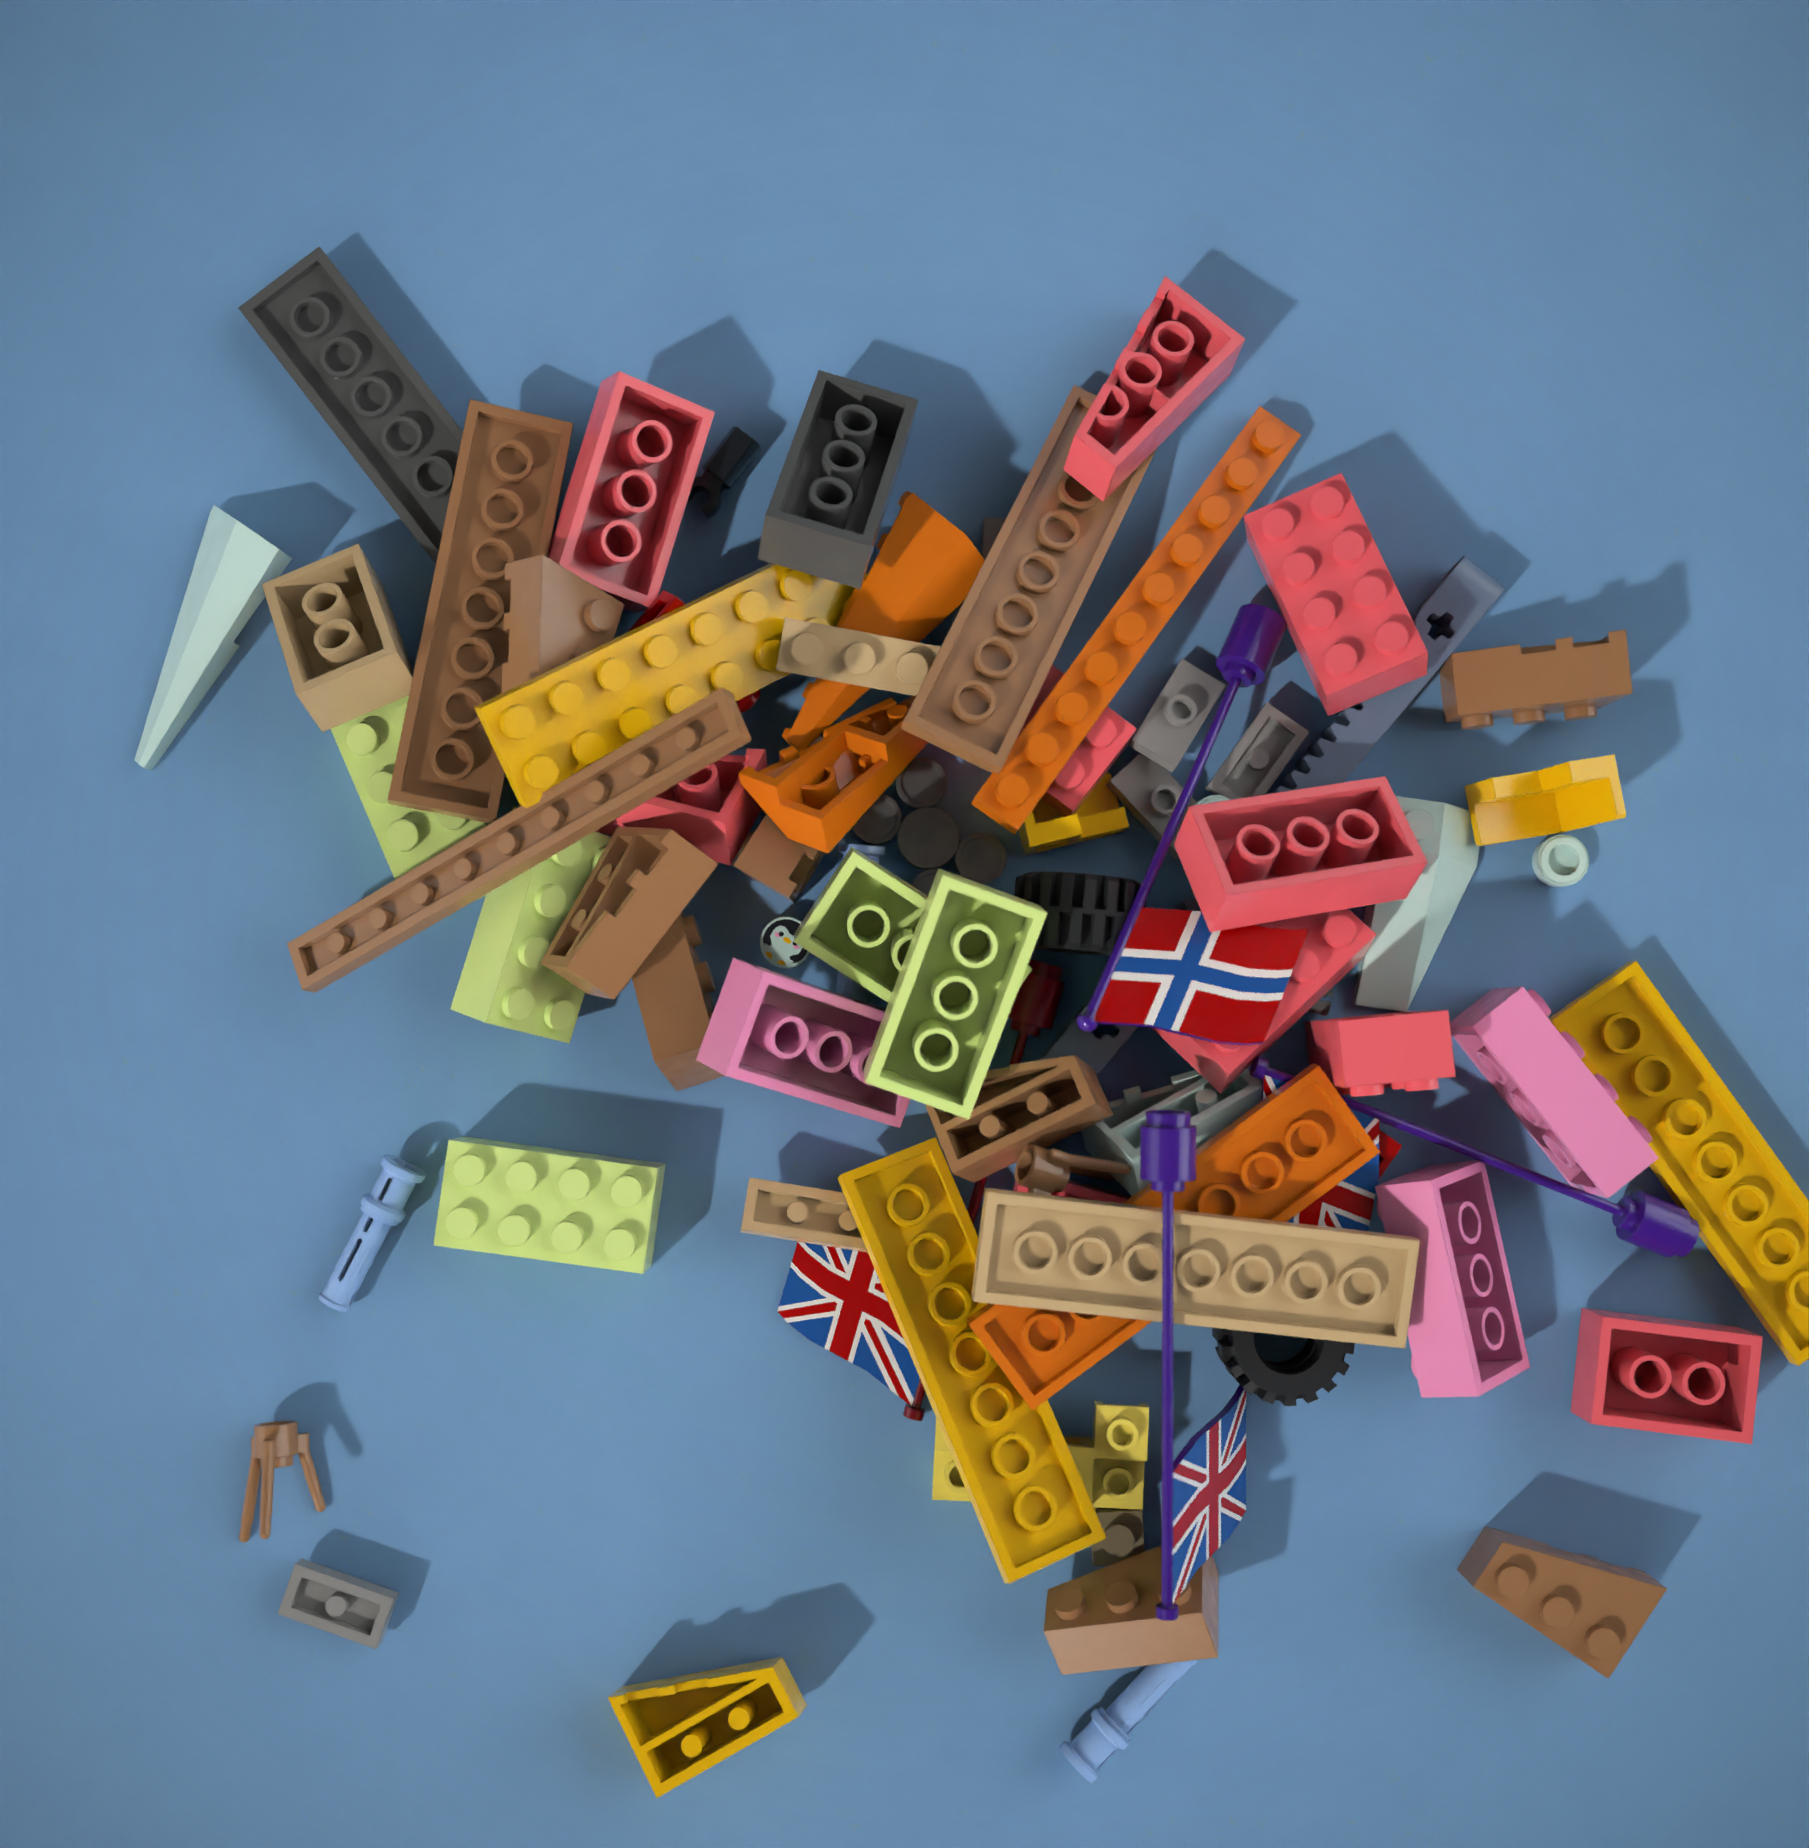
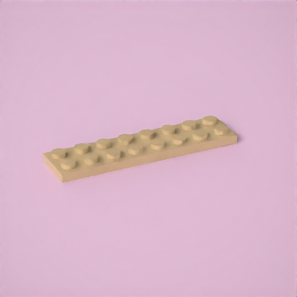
(1225, 1268)

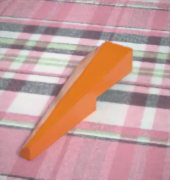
(910, 589)
(832, 783)

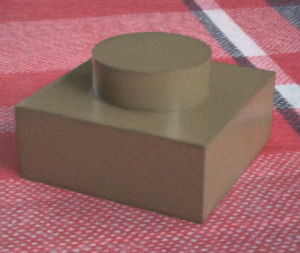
(1123, 1535)

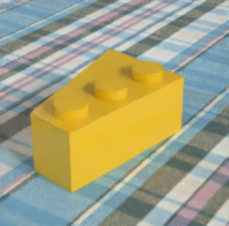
(704, 1717)

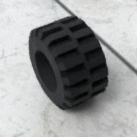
(1081, 909)
(1286, 1379)

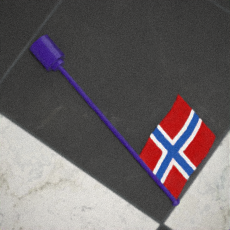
(1166, 961)

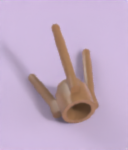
(1050, 1170)
(274, 1448)

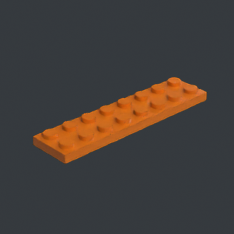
(1256, 1168)

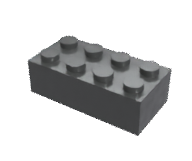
(837, 479)

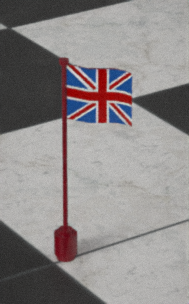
(836, 1292)

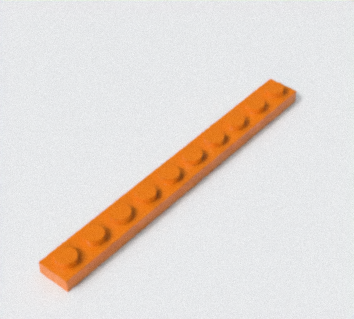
(1135, 621)

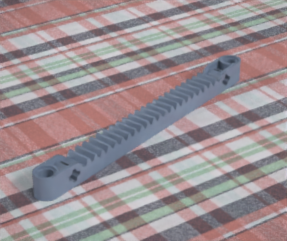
(1456, 607)

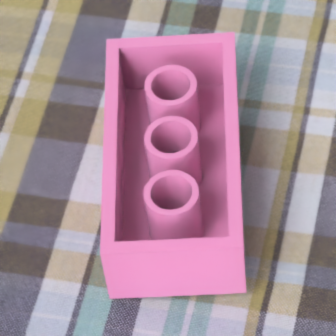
(797, 1042)
(1553, 1090)
(1463, 1301)

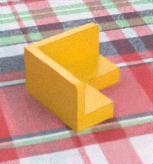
(1545, 801)
(1094, 819)

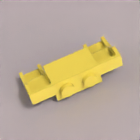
(1108, 1464)

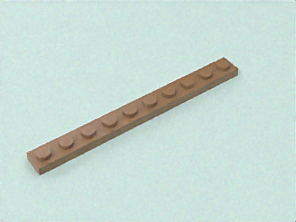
(520, 840)

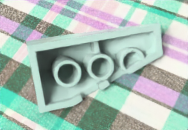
(1414, 926)

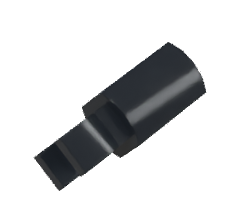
(724, 468)

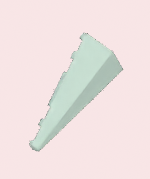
(215, 608)

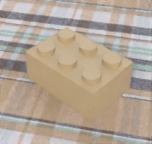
(339, 637)

